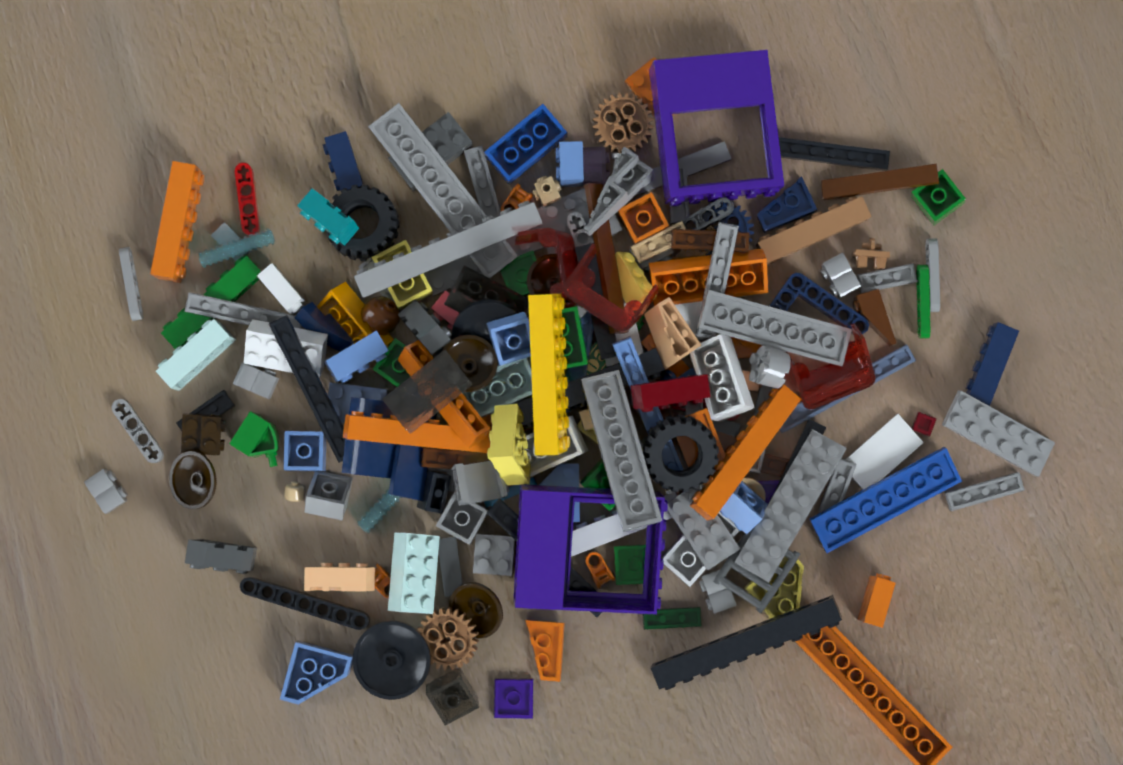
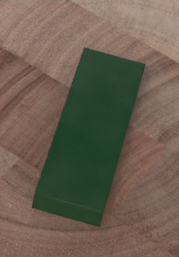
(673, 618)

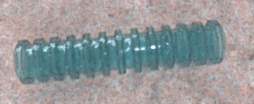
(236, 248)
(378, 511)

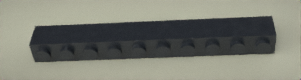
(746, 642)

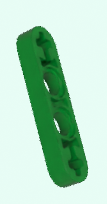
(923, 302)

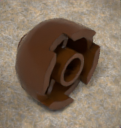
(381, 315)

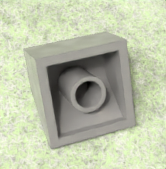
(328, 495)

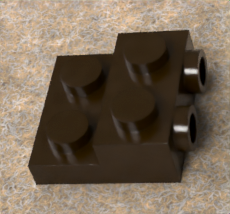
(202, 433)

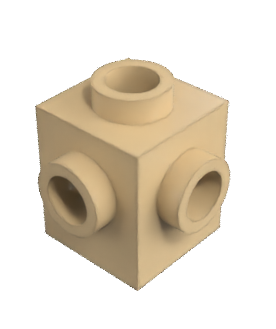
(546, 197)

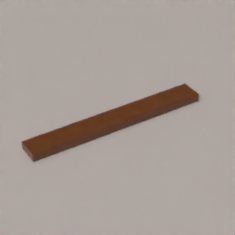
(605, 253)

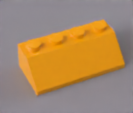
(346, 310)

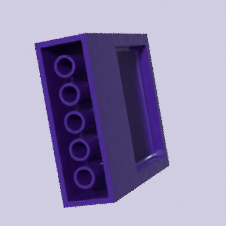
(709, 85)
(546, 549)

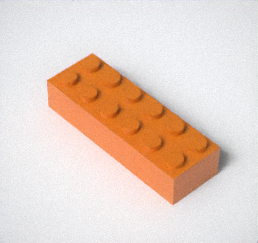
(177, 222)
(686, 278)

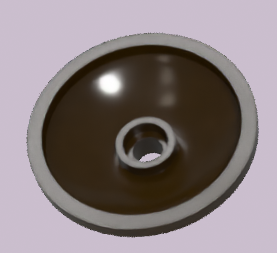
(542, 274)
(478, 353)
(192, 480)
(468, 600)

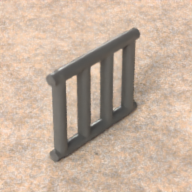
(771, 589)

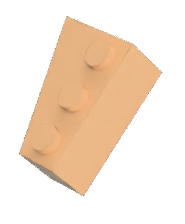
(670, 332)
(340, 577)

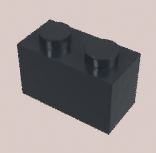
(435, 492)

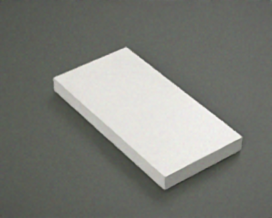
(883, 452)

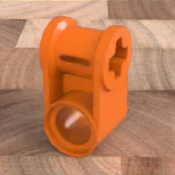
(516, 197)
(599, 570)
(382, 580)

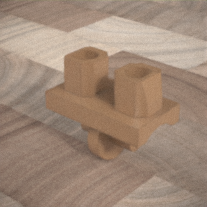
(879, 257)

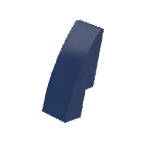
(314, 320)

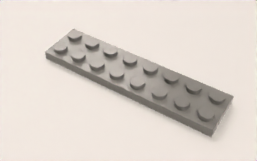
(774, 328)
(621, 450)
(790, 505)

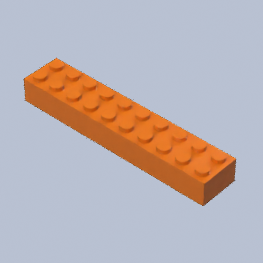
(875, 696)

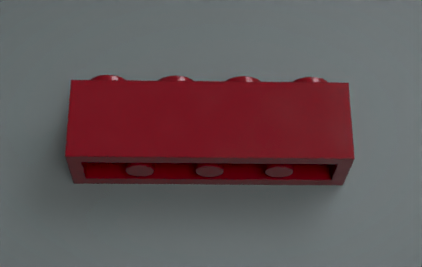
(670, 391)

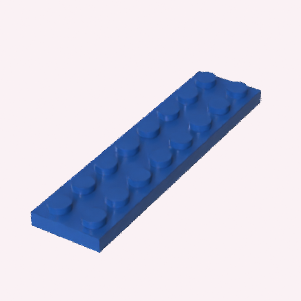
(885, 500)

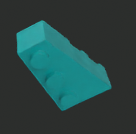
(327, 217)

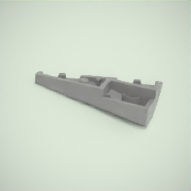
(625, 182)

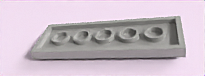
(998, 433)

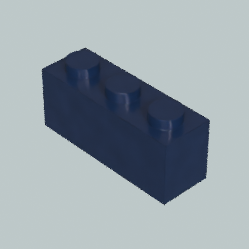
(342, 161)

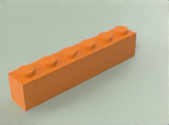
(459, 412)

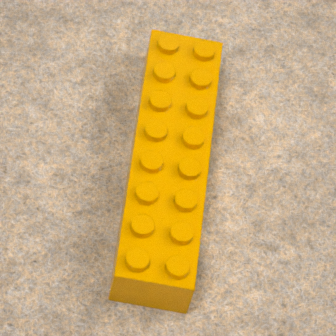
(548, 374)

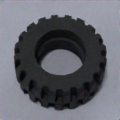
(387, 227)
(698, 471)

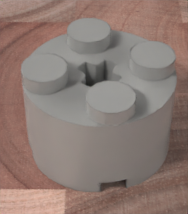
(769, 366)

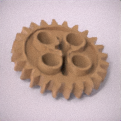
(639, 118)
(462, 632)

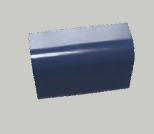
(368, 457)

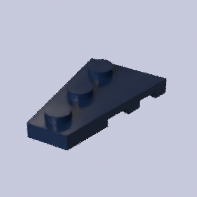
(788, 207)

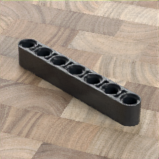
(297, 596)

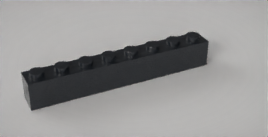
(651, 364)

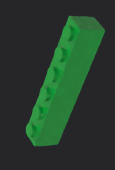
(229, 287)

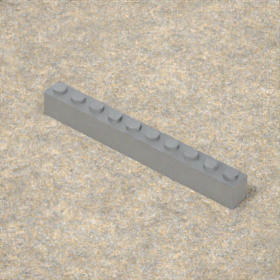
(447, 250)

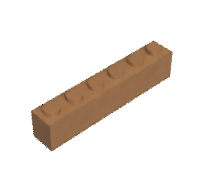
(815, 229)

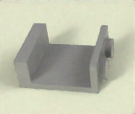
(478, 483)

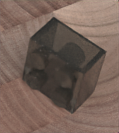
(452, 696)

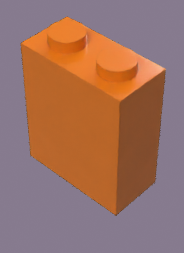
(876, 600)

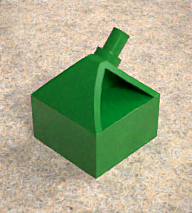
(257, 438)

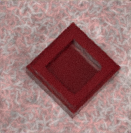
(923, 424)

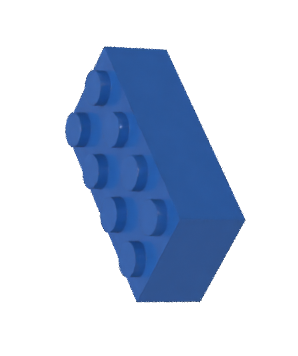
(526, 144)

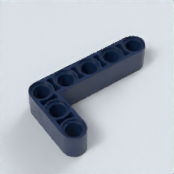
(817, 302)

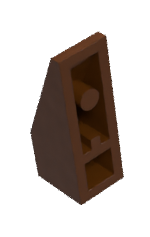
(873, 310)

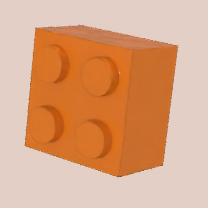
(642, 218)

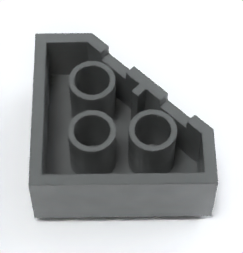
(425, 327)
(220, 556)

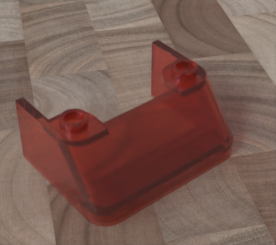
(564, 251)
(579, 291)
(834, 381)

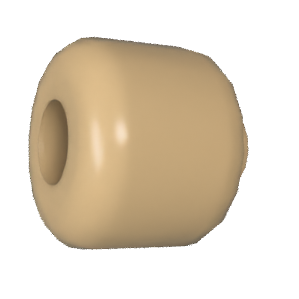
(294, 492)

